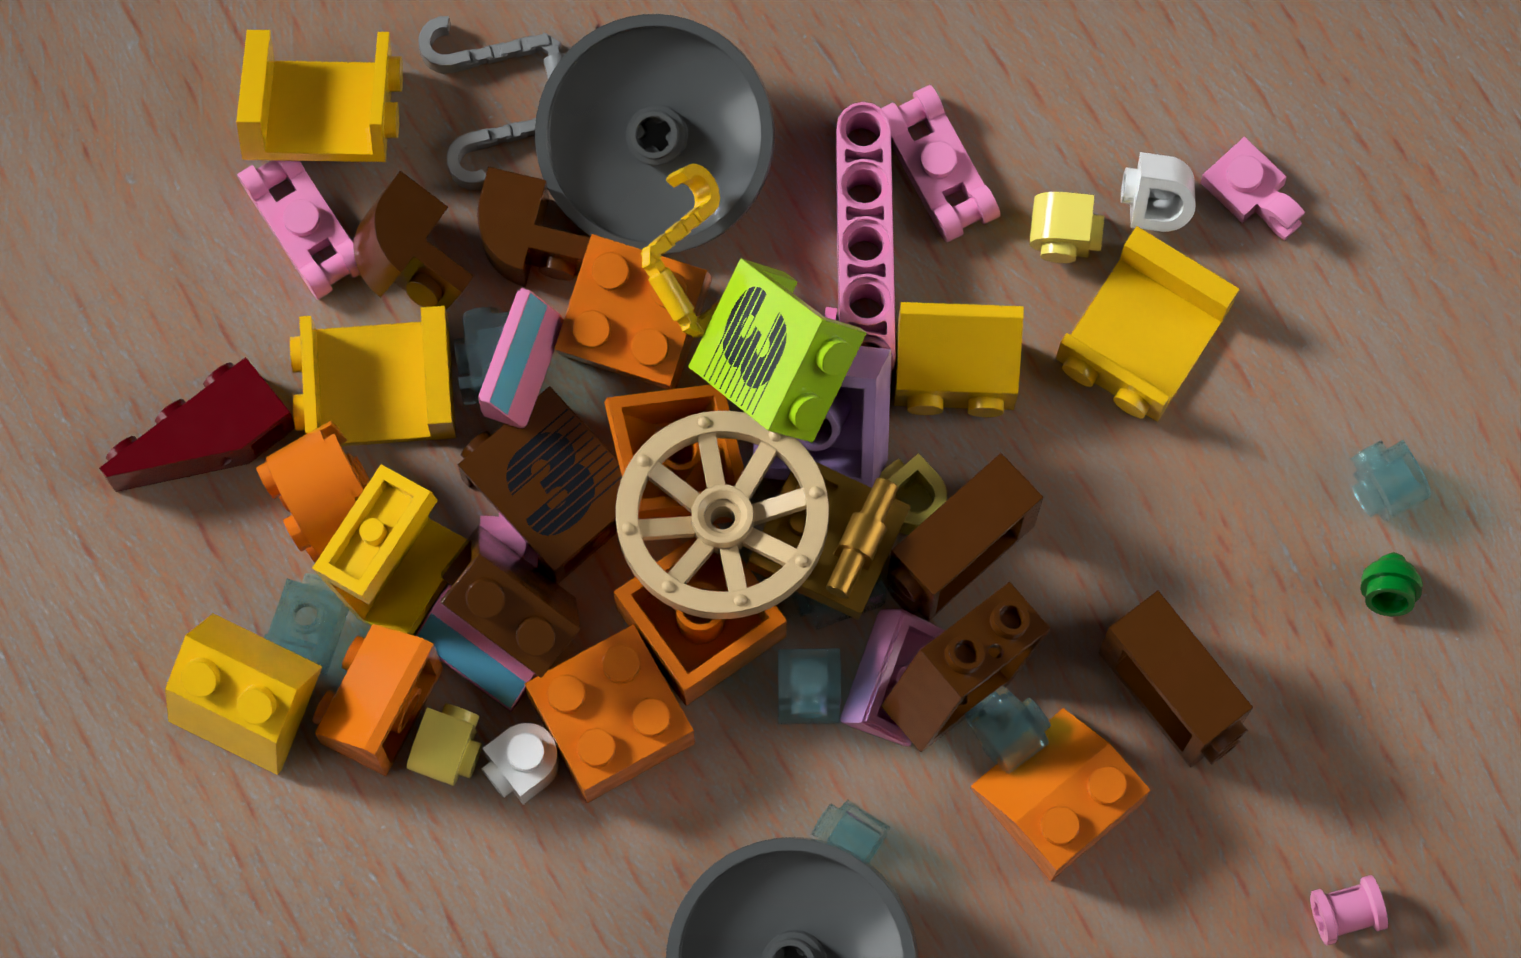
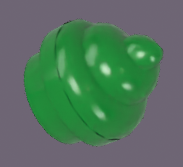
(1391, 585)

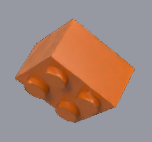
(620, 320)
(692, 649)
(610, 713)

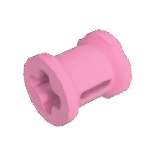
(1349, 910)

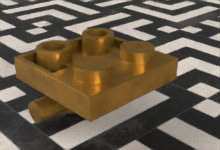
(857, 542)

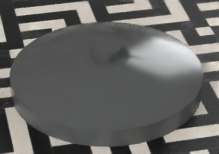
(641, 106)
(791, 903)

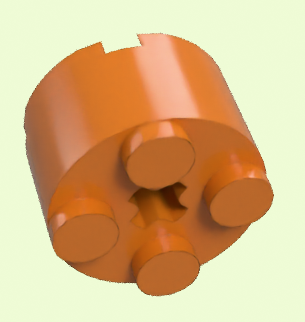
(315, 485)

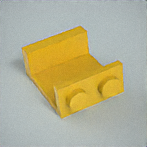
(316, 105)
(1146, 326)
(376, 380)
(389, 554)

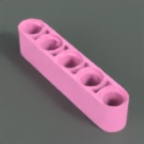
(866, 222)

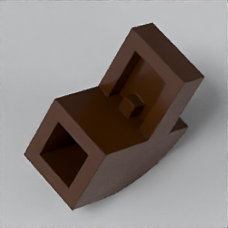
(512, 229)
(394, 249)

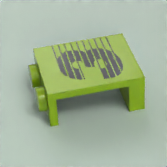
(775, 352)

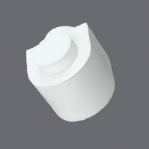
(1159, 193)
(521, 761)

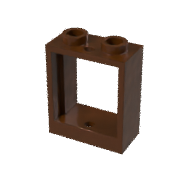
(962, 538)
(966, 665)
(1176, 681)

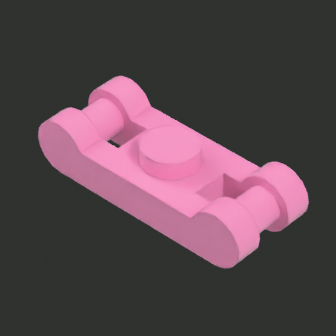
(939, 165)
(301, 223)

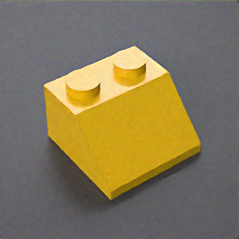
(958, 357)
(240, 691)

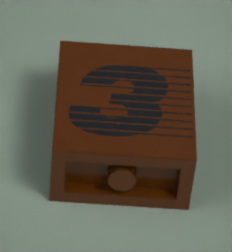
(548, 483)
(510, 601)

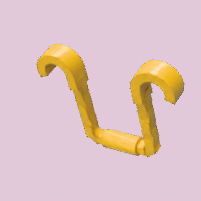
(661, 278)

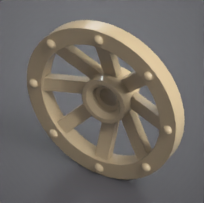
(717, 502)

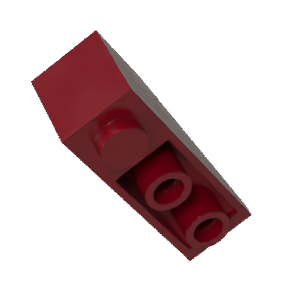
(212, 431)

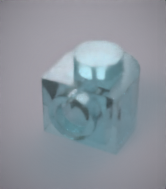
(1388, 480)
(1009, 728)
(852, 829)

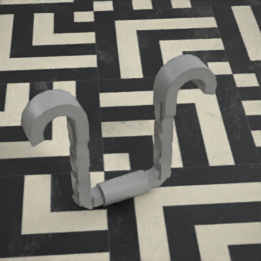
(473, 58)

